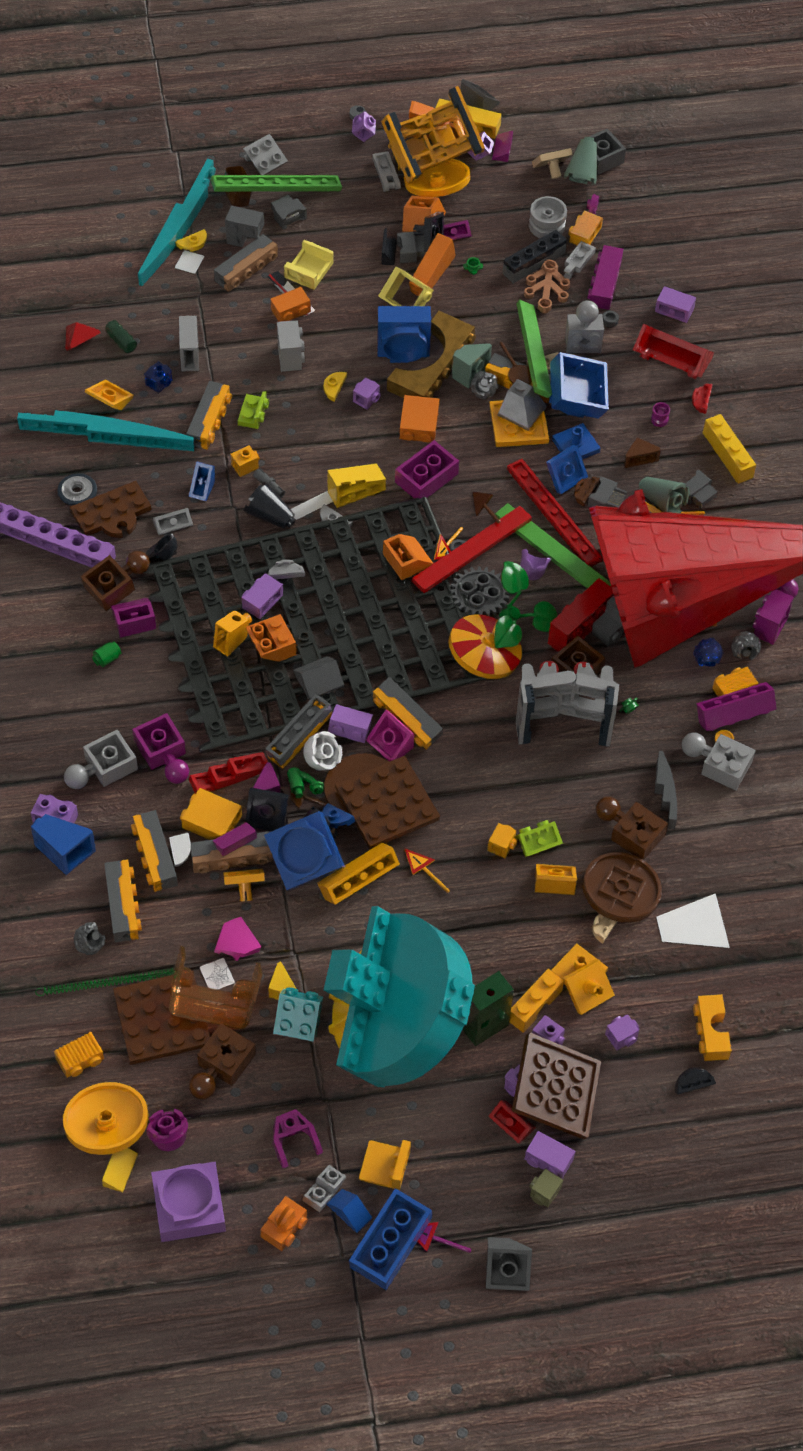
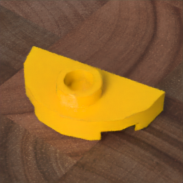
(193, 242)
(333, 384)

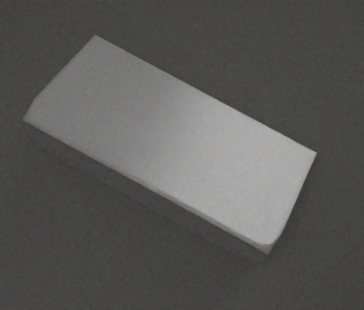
(172, 521)

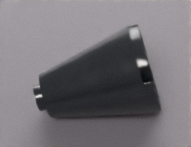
(270, 507)

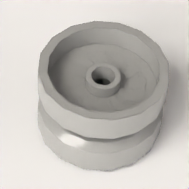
(547, 215)

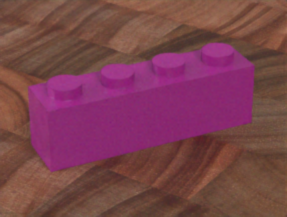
(606, 276)
(736, 706)

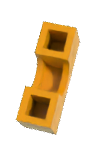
(541, 992)
(713, 1044)

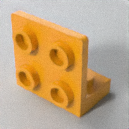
(385, 1164)

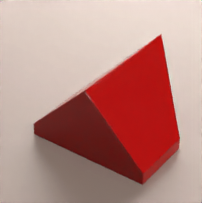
(78, 333)

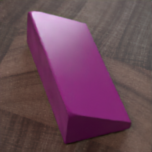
(503, 146)
(457, 230)
(235, 839)

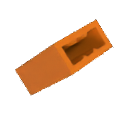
(419, 418)

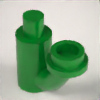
(296, 779)

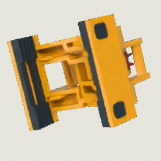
(417, 153)

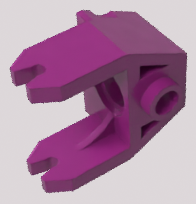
(282, 1131)

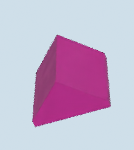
(391, 737)

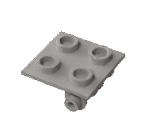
(264, 154)

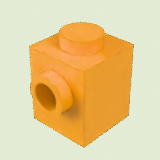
(245, 460)
(502, 840)

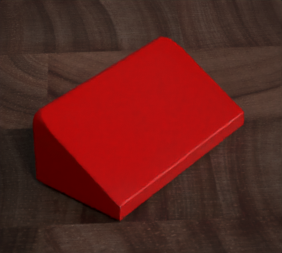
(512, 1123)

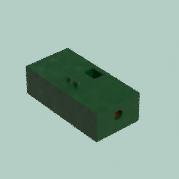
(489, 1008)

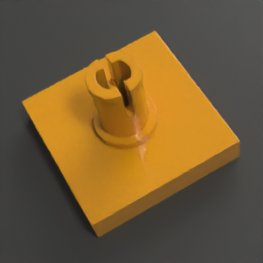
(244, 880)
(574, 960)
(588, 986)

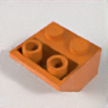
(417, 209)
(405, 555)
(272, 639)

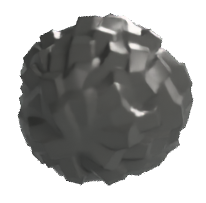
(484, 385)
(746, 644)
(88, 939)

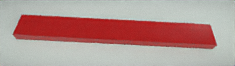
(554, 513)
(471, 549)

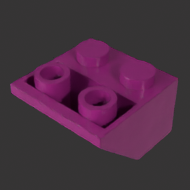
(134, 617)

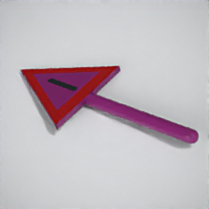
(428, 1234)

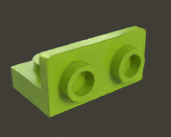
(253, 410)
(540, 838)

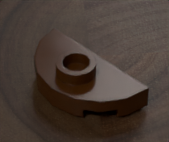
(584, 489)

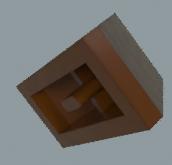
(641, 453)

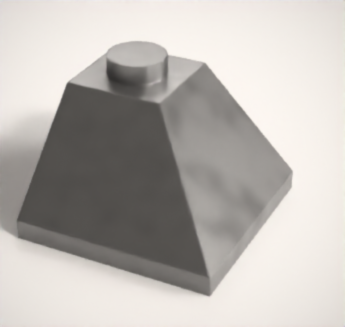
(522, 405)

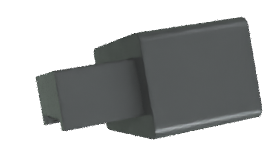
(288, 211)
(410, 246)
(700, 489)
(607, 494)

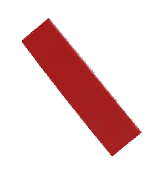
(227, 774)

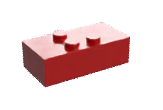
(580, 615)

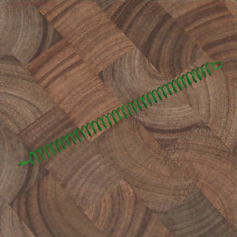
(105, 982)

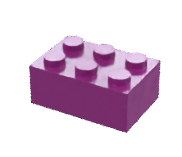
(427, 471)

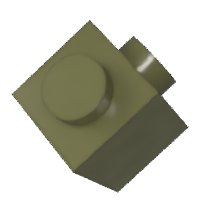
(545, 1188)

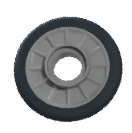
(71, 481)

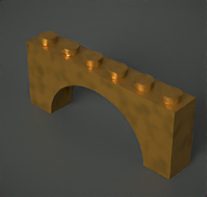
(424, 382)

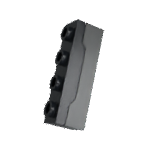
(534, 255)

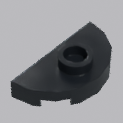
(693, 1079)

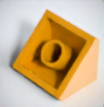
(555, 879)

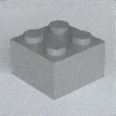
(290, 345)

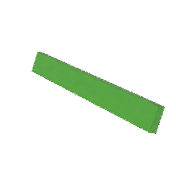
(247, 183)
(534, 349)
(555, 551)

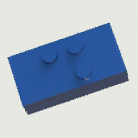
(390, 1239)

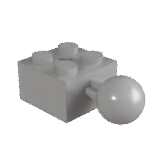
(584, 329)
(106, 758)
(725, 761)

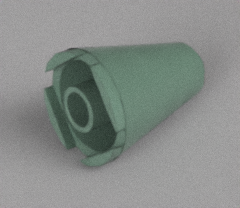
(583, 162)
(665, 494)

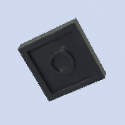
(432, 225)
(266, 809)

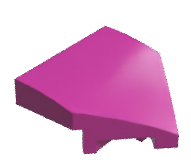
(236, 939)

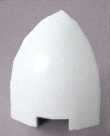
(180, 848)

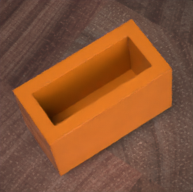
(290, 305)

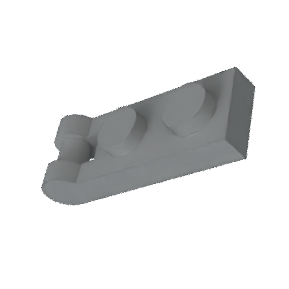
(386, 171)

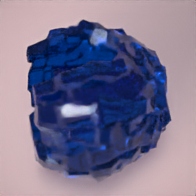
(708, 652)

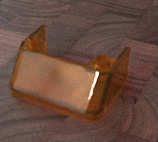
(210, 1004)

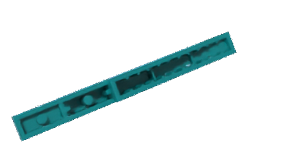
(177, 223)
(106, 430)

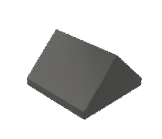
(477, 96)
(319, 677)

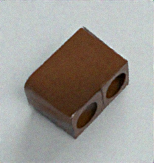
(241, 198)

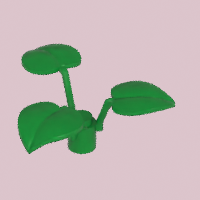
(506, 631)

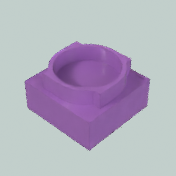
(188, 1201)

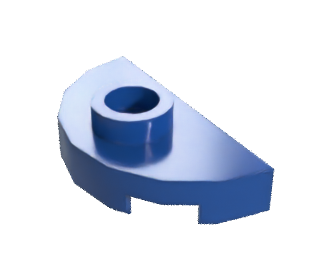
(337, 816)

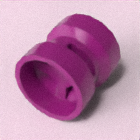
(660, 414)

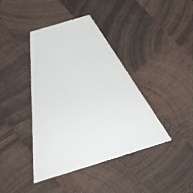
(694, 924)

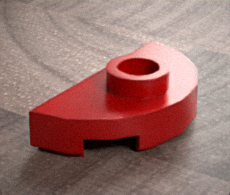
(701, 397)

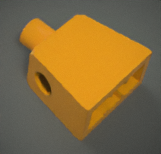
(231, 632)

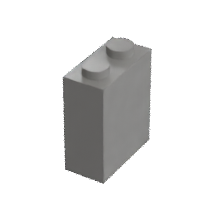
(188, 343)

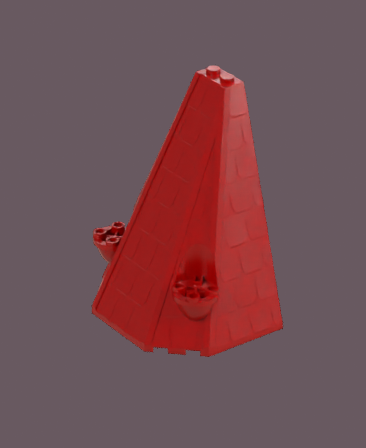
(688, 569)

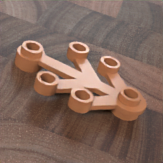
(548, 269)

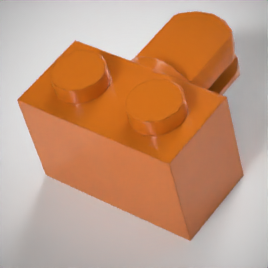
(284, 1223)

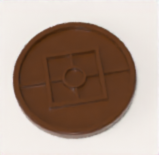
(347, 768)
(622, 887)

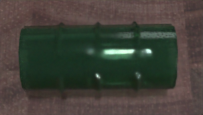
(121, 336)

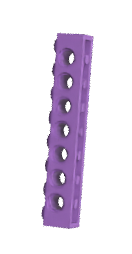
(53, 537)

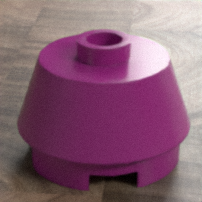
(167, 1129)

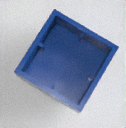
(403, 333)
(579, 386)
(304, 851)

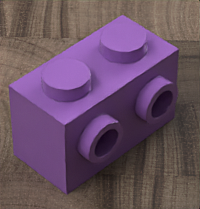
(678, 304)
(262, 596)
(350, 723)
(51, 806)
(549, 1154)

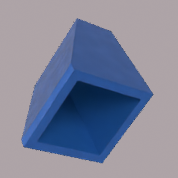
(63, 842)

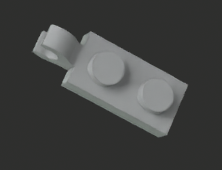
(578, 259)

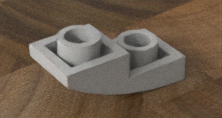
(324, 1189)

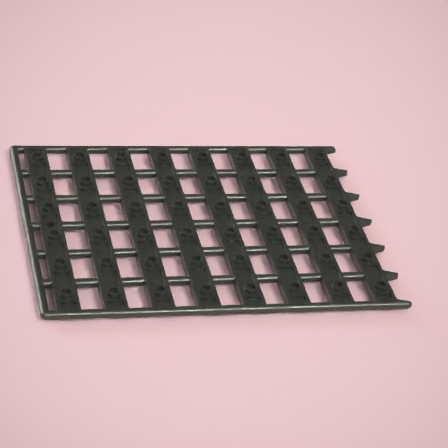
(299, 625)

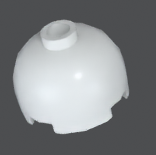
(322, 751)

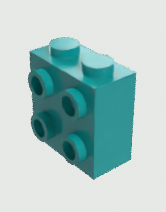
(298, 1014)

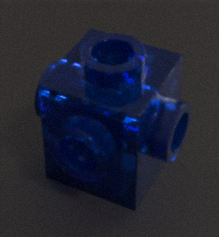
(158, 377)

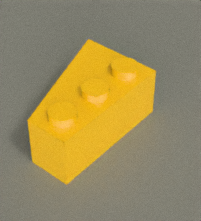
(354, 483)

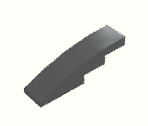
(665, 785)

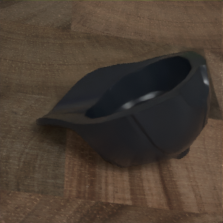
(164, 548)

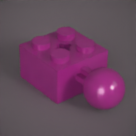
(775, 612)
(162, 744)

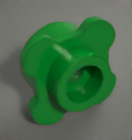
(473, 265)
(629, 705)

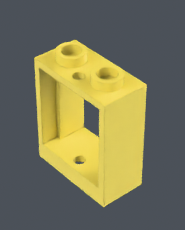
(394, 283)

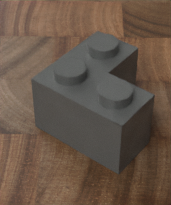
(242, 224)
(609, 626)

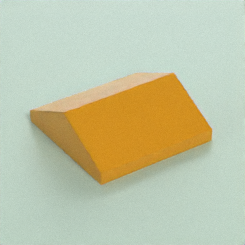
(110, 394)

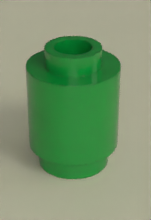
(106, 654)

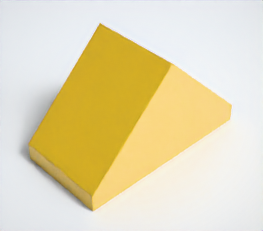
(279, 981)

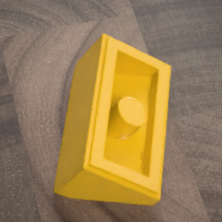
(119, 1169)

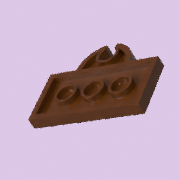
(112, 510)

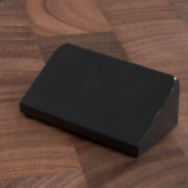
(388, 248)

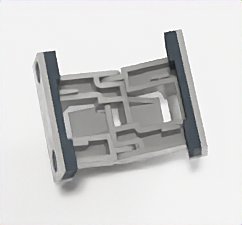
(564, 697)

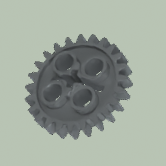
(483, 589)

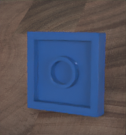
(577, 436)
(567, 469)

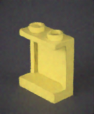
(309, 265)

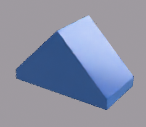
(202, 481)
(350, 1209)

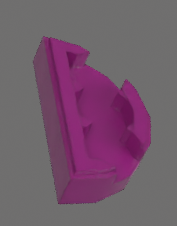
(592, 204)

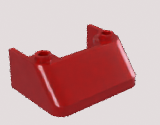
(672, 351)

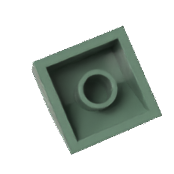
(469, 361)

